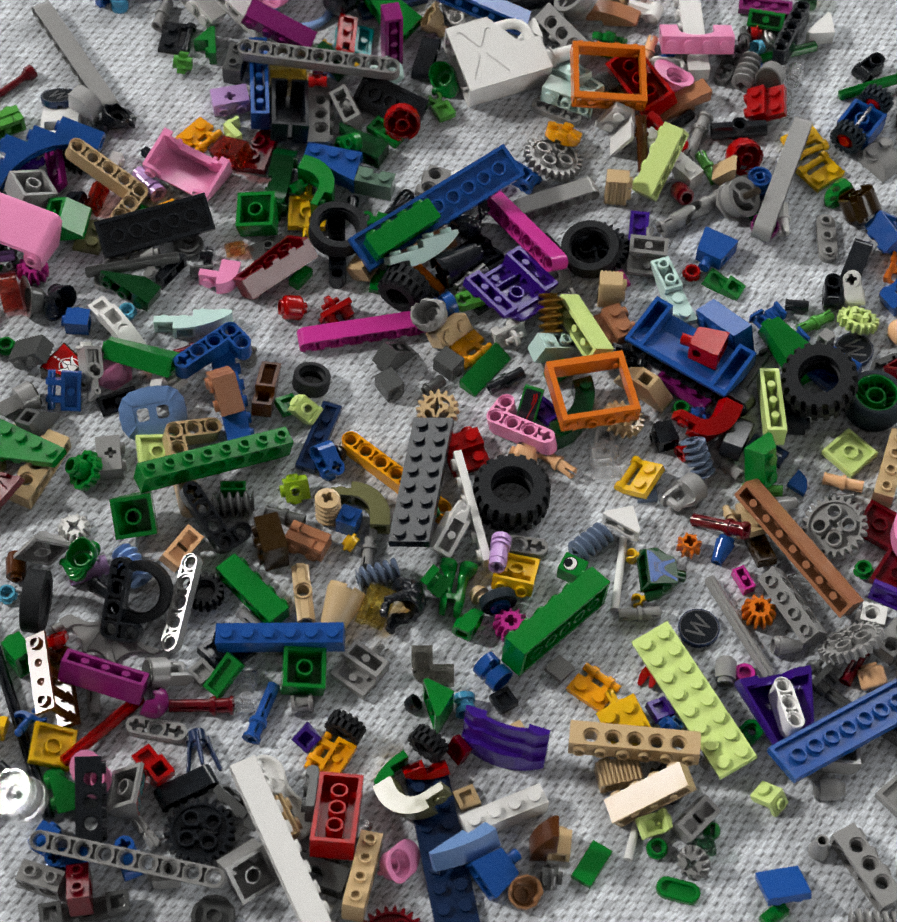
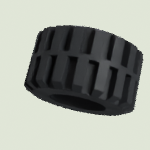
(403, 287)

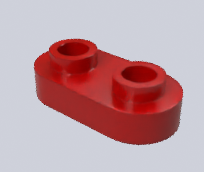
(57, 640)

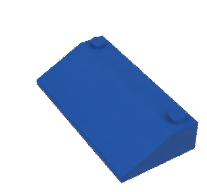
(660, 335)

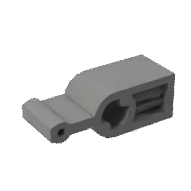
(92, 369)

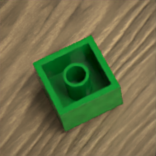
(303, 671)

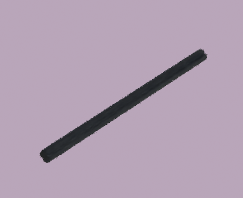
(24, 740)

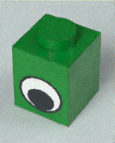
(571, 567)

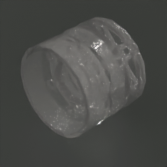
(22, 796)

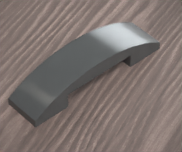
(104, 907)

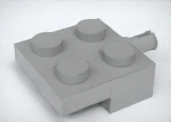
(644, 250)
(360, 668)

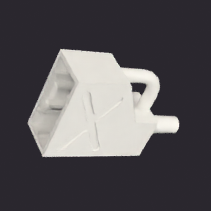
(495, 63)

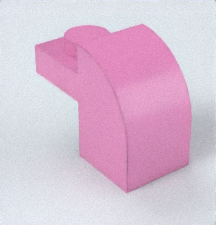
(221, 279)

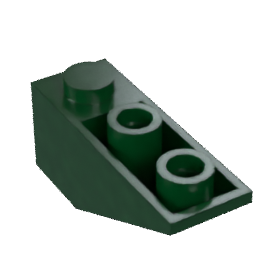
(373, 149)
(134, 288)

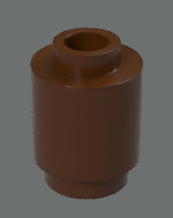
(15, 569)

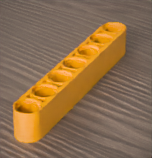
(378, 458)

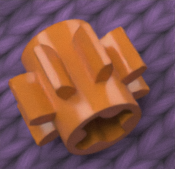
(688, 545)

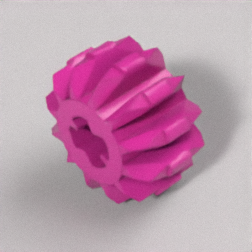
(32, 275)
(502, 622)

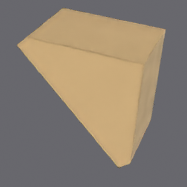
(724, 170)

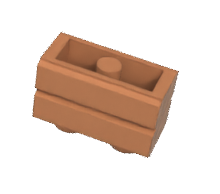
(308, 541)

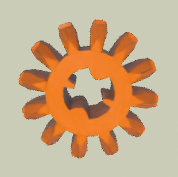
(750, 612)

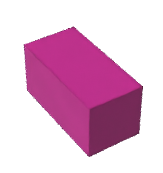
(743, 580)

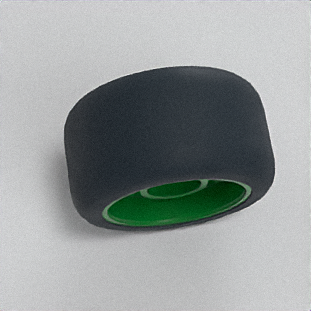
(875, 402)

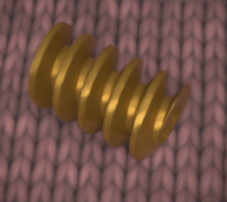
(550, 313)

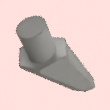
(150, 272)

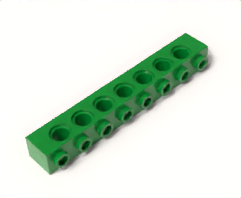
(213, 459)

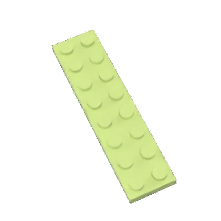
(694, 699)

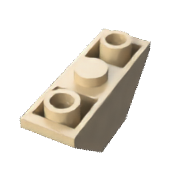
(648, 388)

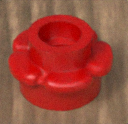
(756, 33)
(694, 269)

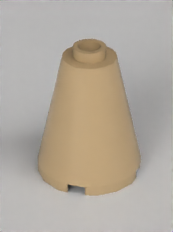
(341, 603)

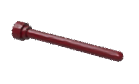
(27, 74)

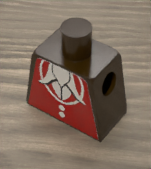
(62, 359)

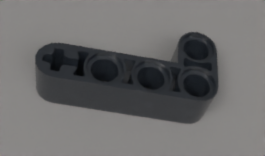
(212, 516)
(122, 600)

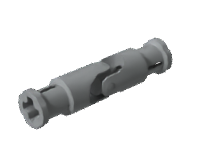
(687, 214)

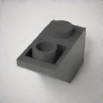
(37, 420)

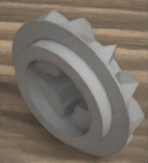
(692, 853)

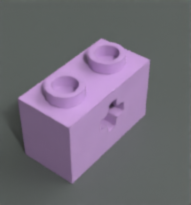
(230, 100)

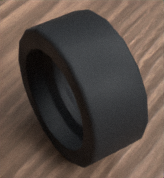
(315, 370)

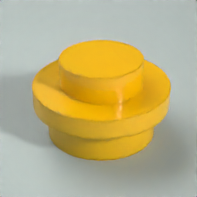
(350, 542)

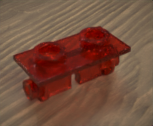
(96, 197)

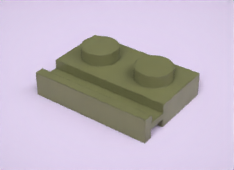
(90, 243)

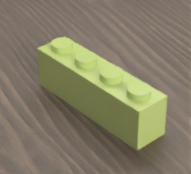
(660, 161)
(582, 326)
(771, 404)

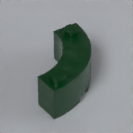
(282, 175)
(583, 397)

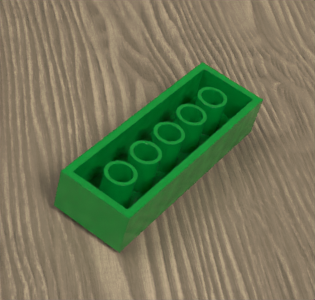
(554, 620)

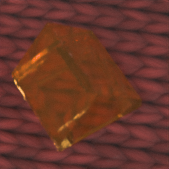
(234, 248)

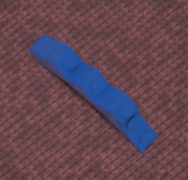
(41, 141)

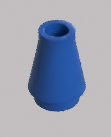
(722, 548)

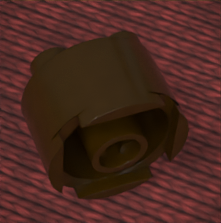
(859, 204)

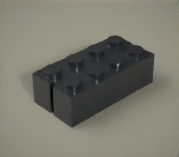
(289, 113)

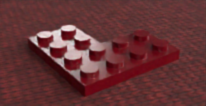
(880, 523)

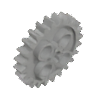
(552, 159)
(848, 538)
(851, 642)

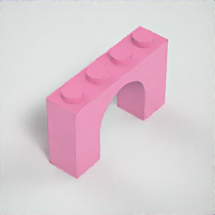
(676, 42)

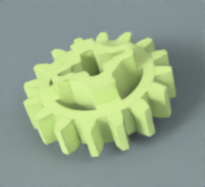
(857, 320)

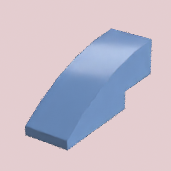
(464, 847)

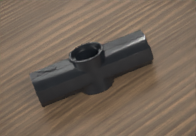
(738, 129)

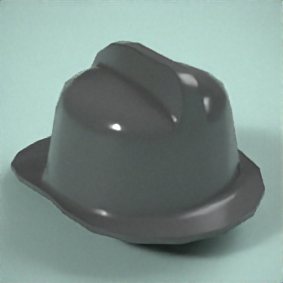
(32, 297)

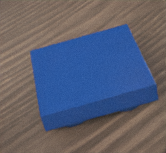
(783, 885)

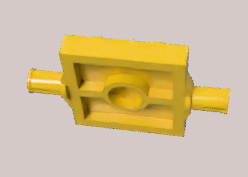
(300, 213)
(623, 711)

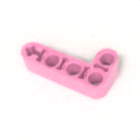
(506, 424)

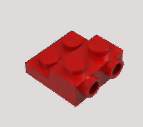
(765, 103)
(472, 447)

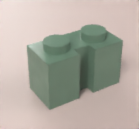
(374, 184)

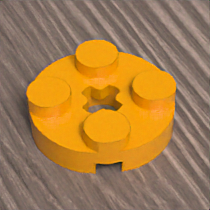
(564, 133)

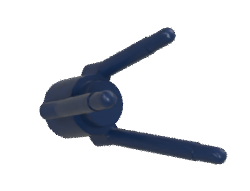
(198, 741)

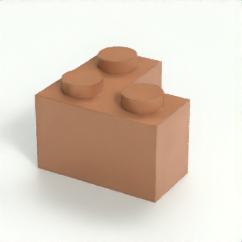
(226, 391)

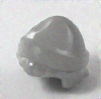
(429, 314)

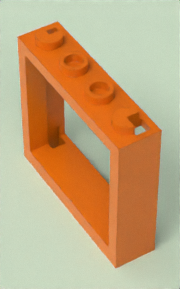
(605, 100)
(590, 364)

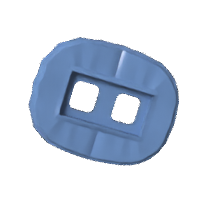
(150, 398)

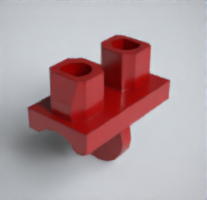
(333, 309)

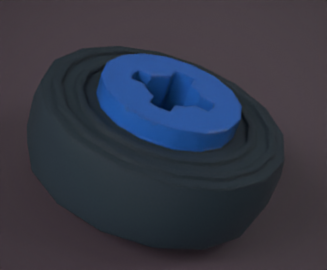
(498, 599)

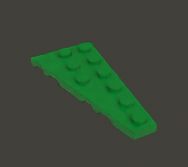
(25, 446)

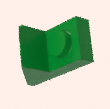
(207, 42)
(435, 582)

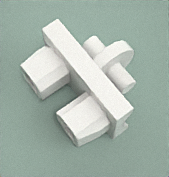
(509, 334)

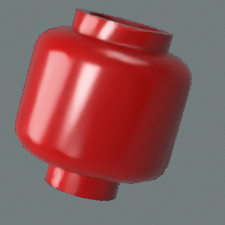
(292, 307)

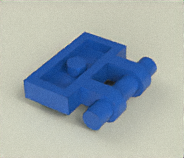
(70, 390)

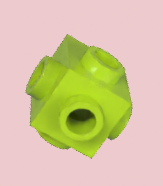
(300, 486)

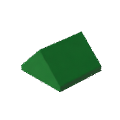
(438, 701)

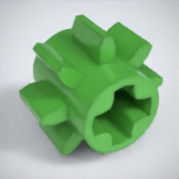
(182, 62)

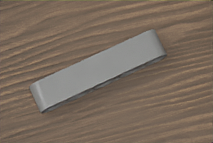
(558, 198)

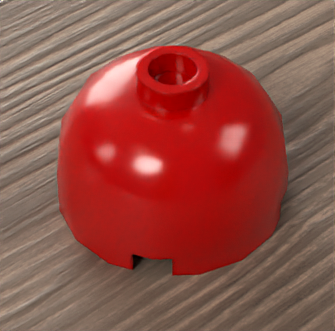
(402, 118)
(747, 153)

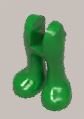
(449, 569)

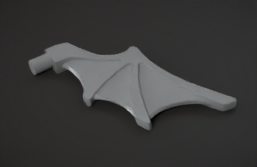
(92, 639)

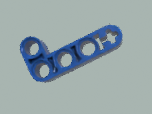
(211, 348)

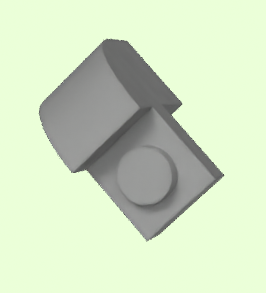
(86, 104)

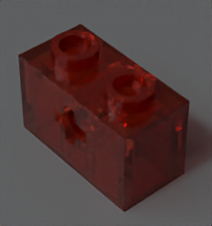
(233, 149)

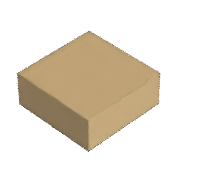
(466, 798)

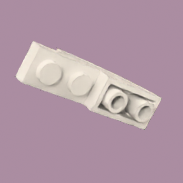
(114, 320)

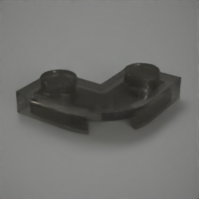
(423, 666)

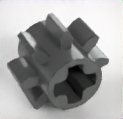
(549, 876)

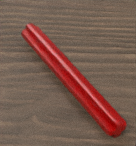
(100, 731)

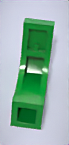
(318, 174)

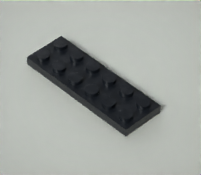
(154, 226)

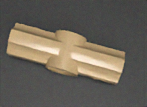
(302, 584)

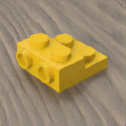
(518, 574)

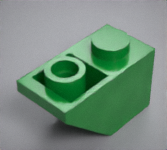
(63, 792)

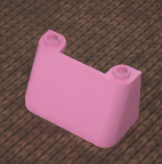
(185, 166)
(29, 230)

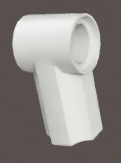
(650, 12)

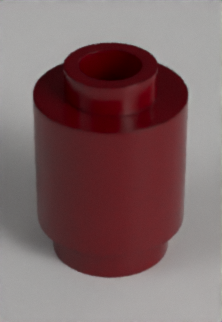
(682, 193)

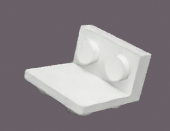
(620, 123)

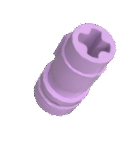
(156, 190)
(499, 547)
(101, 567)

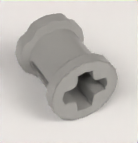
(301, 703)

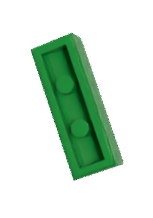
(484, 370)

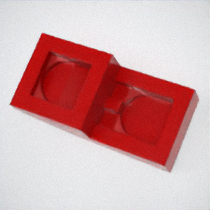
(419, 772)

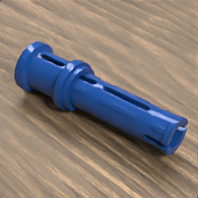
(259, 720)

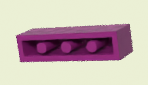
(276, 25)
(392, 31)
(103, 676)

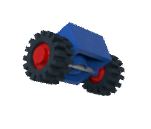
(862, 120)

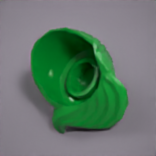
(443, 79)
(80, 558)

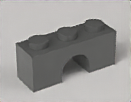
(334, 875)

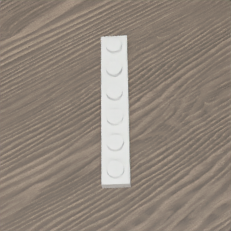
(463, 482)

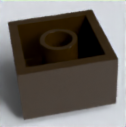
(270, 541)

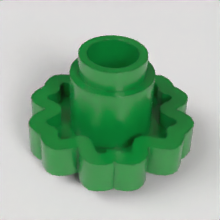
(608, 37)
(84, 470)

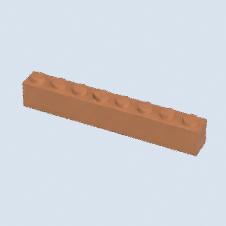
(799, 548)

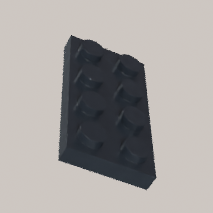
(379, 95)

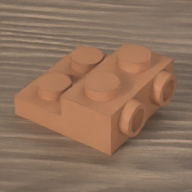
(614, 323)

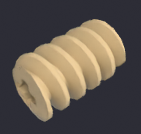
(327, 506)

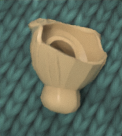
(434, 20)

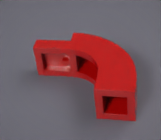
(722, 419)

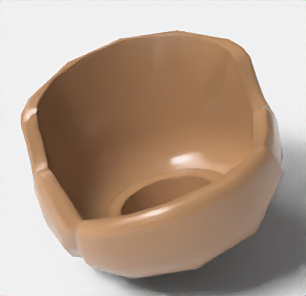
(525, 892)

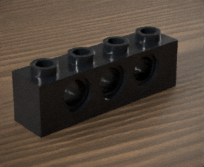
(82, 812)

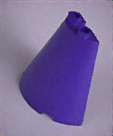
(755, 695)

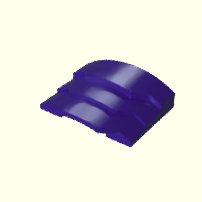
(512, 286)
(505, 744)

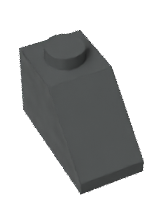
(393, 355)

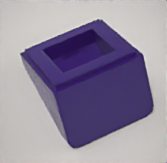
(306, 737)

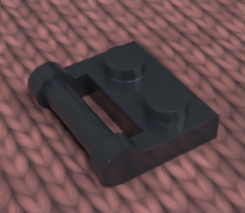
(171, 36)

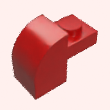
(156, 766)

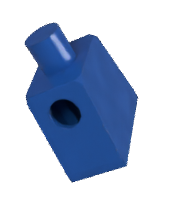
(715, 249)
(495, 871)

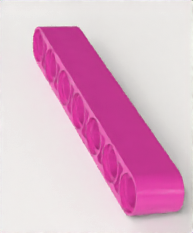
(526, 233)
(356, 331)

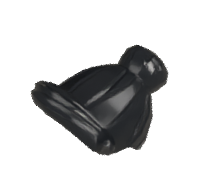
(115, 118)
(58, 300)

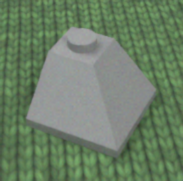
(42, 548)

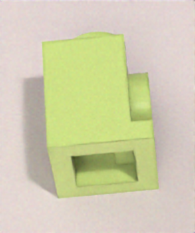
(306, 416)

